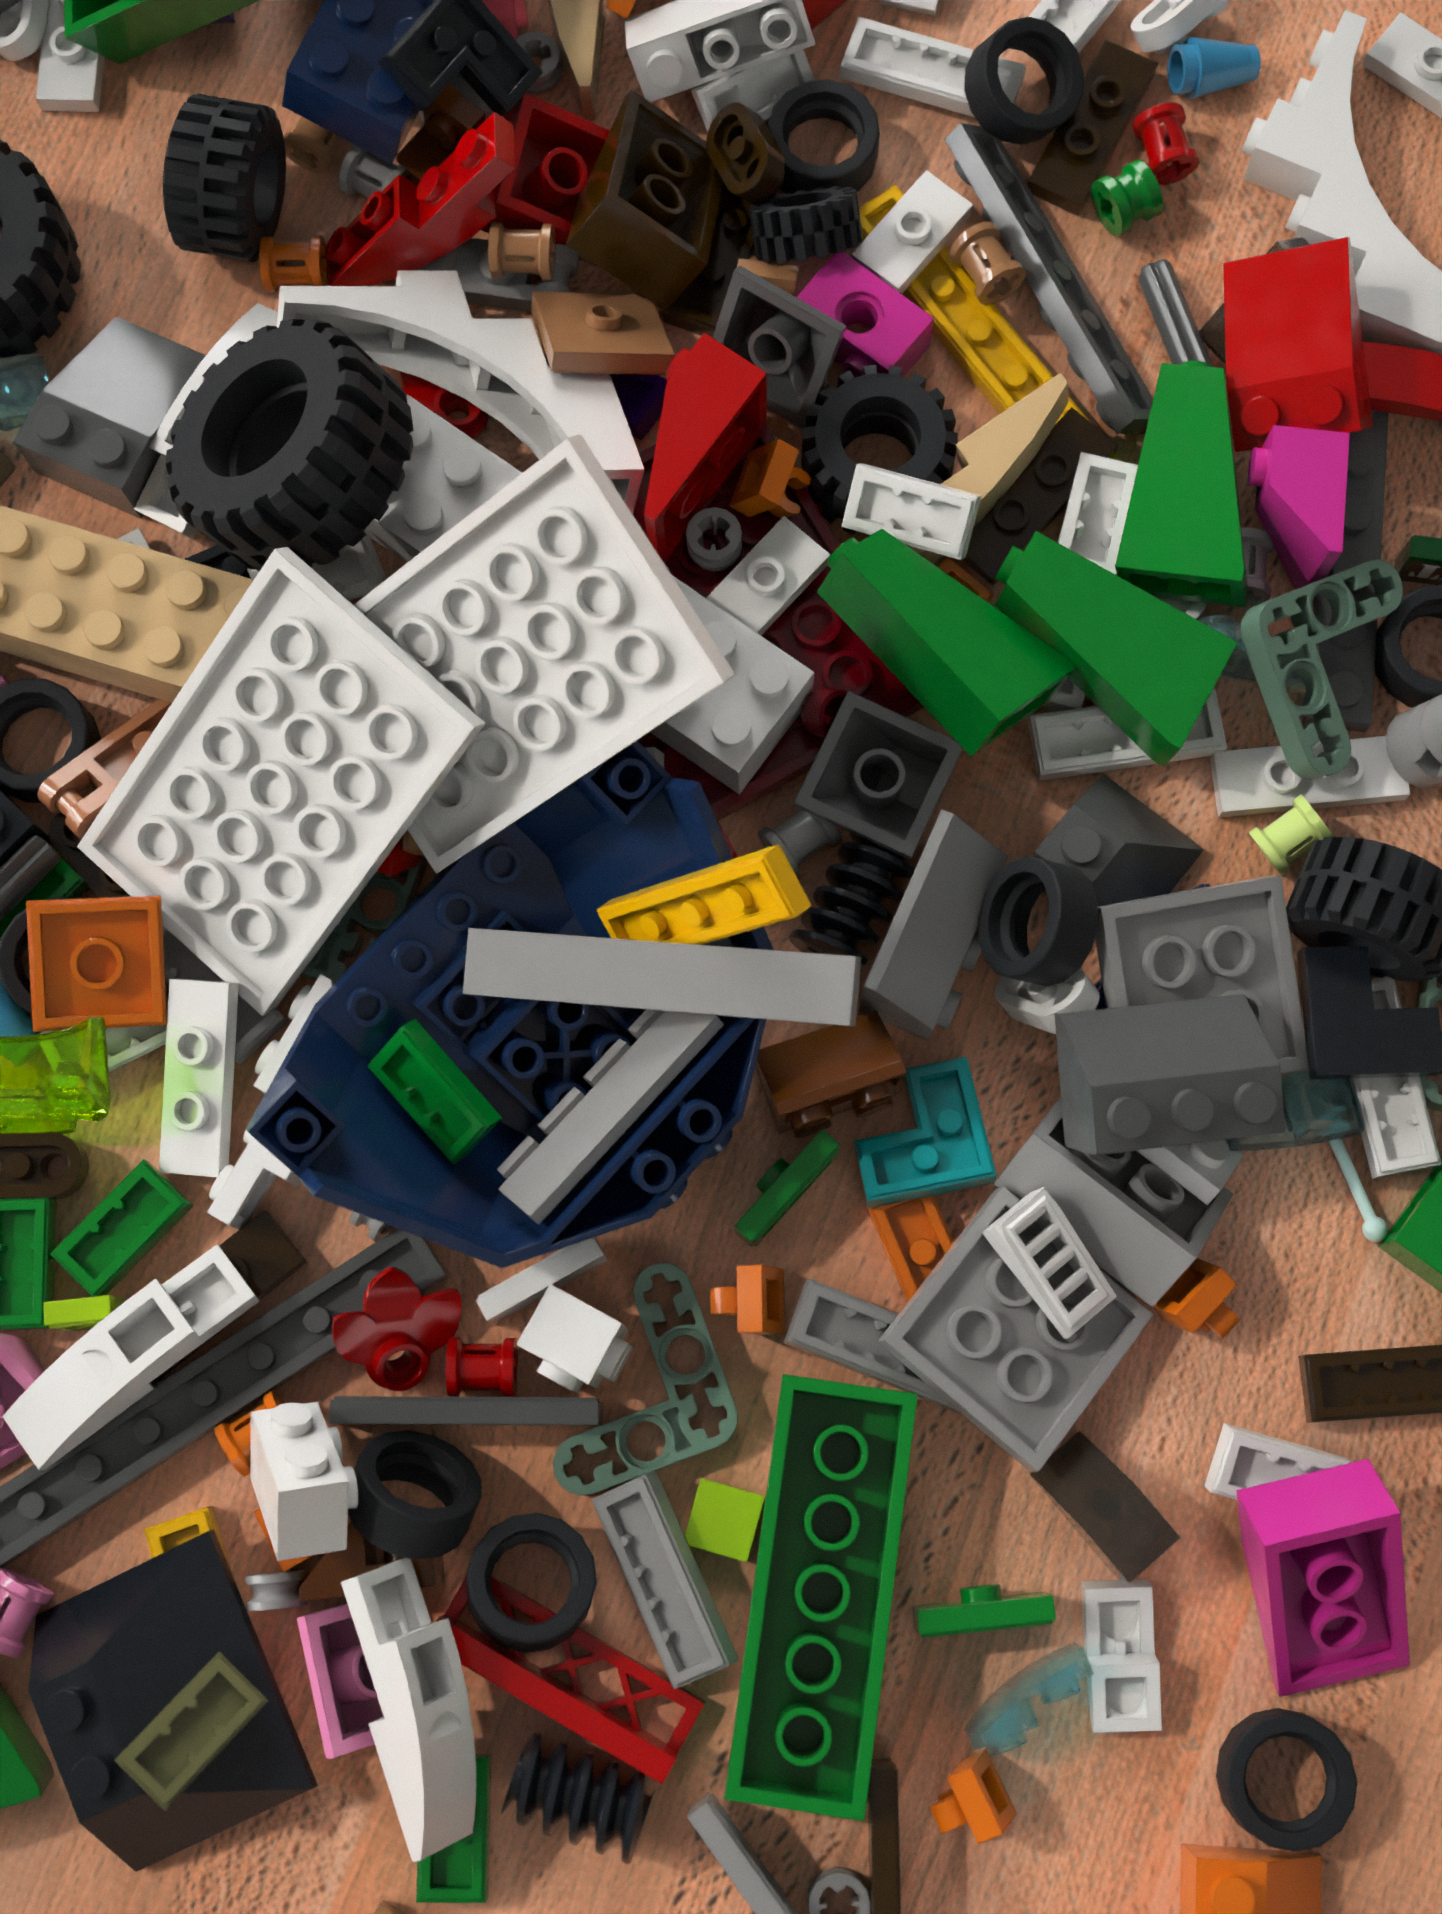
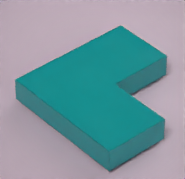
(943, 1151)

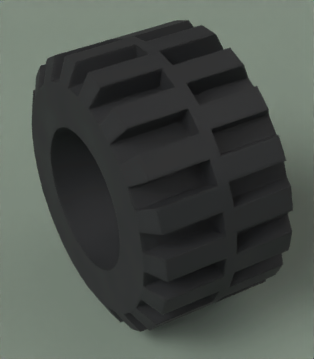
(224, 176)
(875, 406)
(1372, 898)

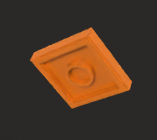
(96, 961)

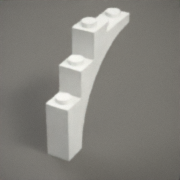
(1313, 158)
(493, 363)

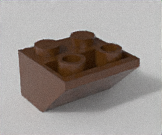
(829, 1074)

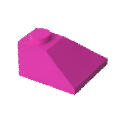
(1302, 497)

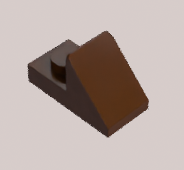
(443, 128)
(360, 1558)

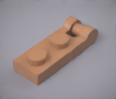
(102, 767)

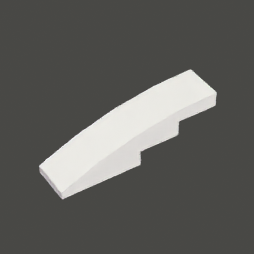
(1094, 530)

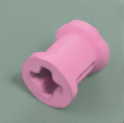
(19, 1603)

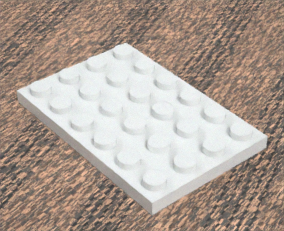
(553, 633)
(279, 780)

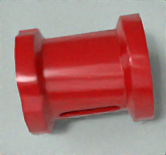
(1147, 129)
(481, 1366)

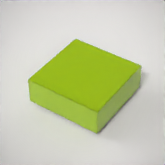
(79, 1312)
(724, 1519)

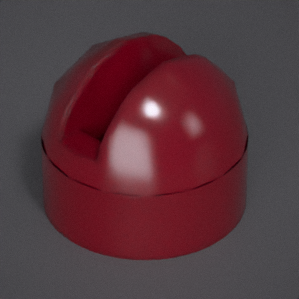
(821, 702)

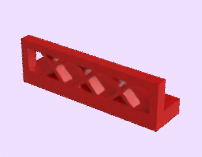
(567, 1703)

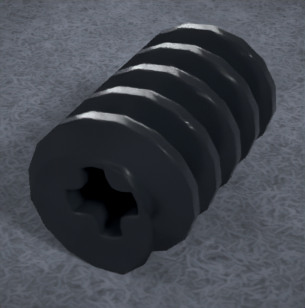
(851, 900)
(579, 1797)

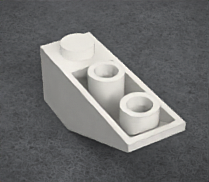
(709, 39)

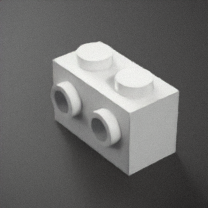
(575, 1341)
(301, 1480)

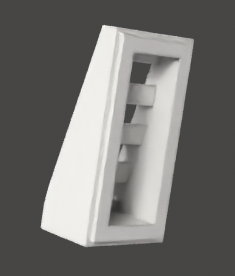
(1057, 1229)

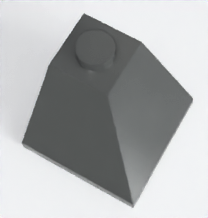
(781, 338)
(879, 775)
(1119, 845)

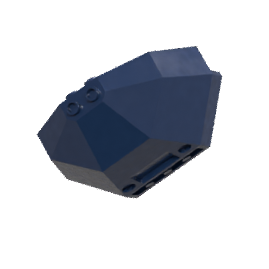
(542, 874)

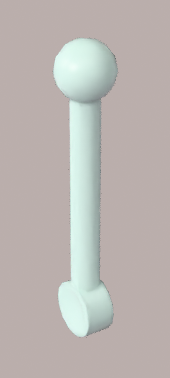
(1374, 1227)

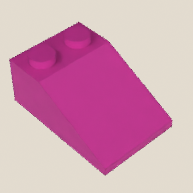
(1326, 1575)

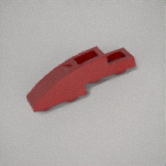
(422, 222)

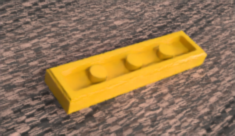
(710, 902)

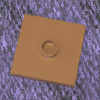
(601, 333)

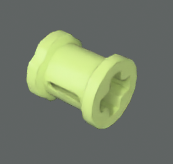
(1290, 835)

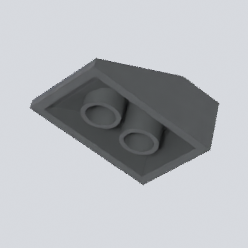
(103, 412)

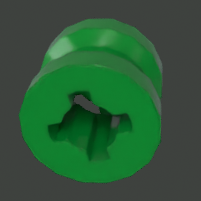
(1127, 197)

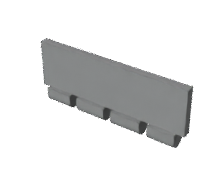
(587, 1125)

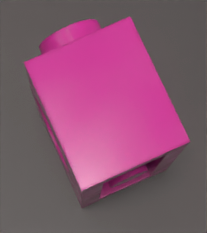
(855, 295)

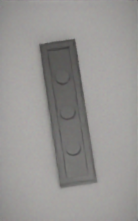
(466, 1411)

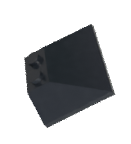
(117, 1660)

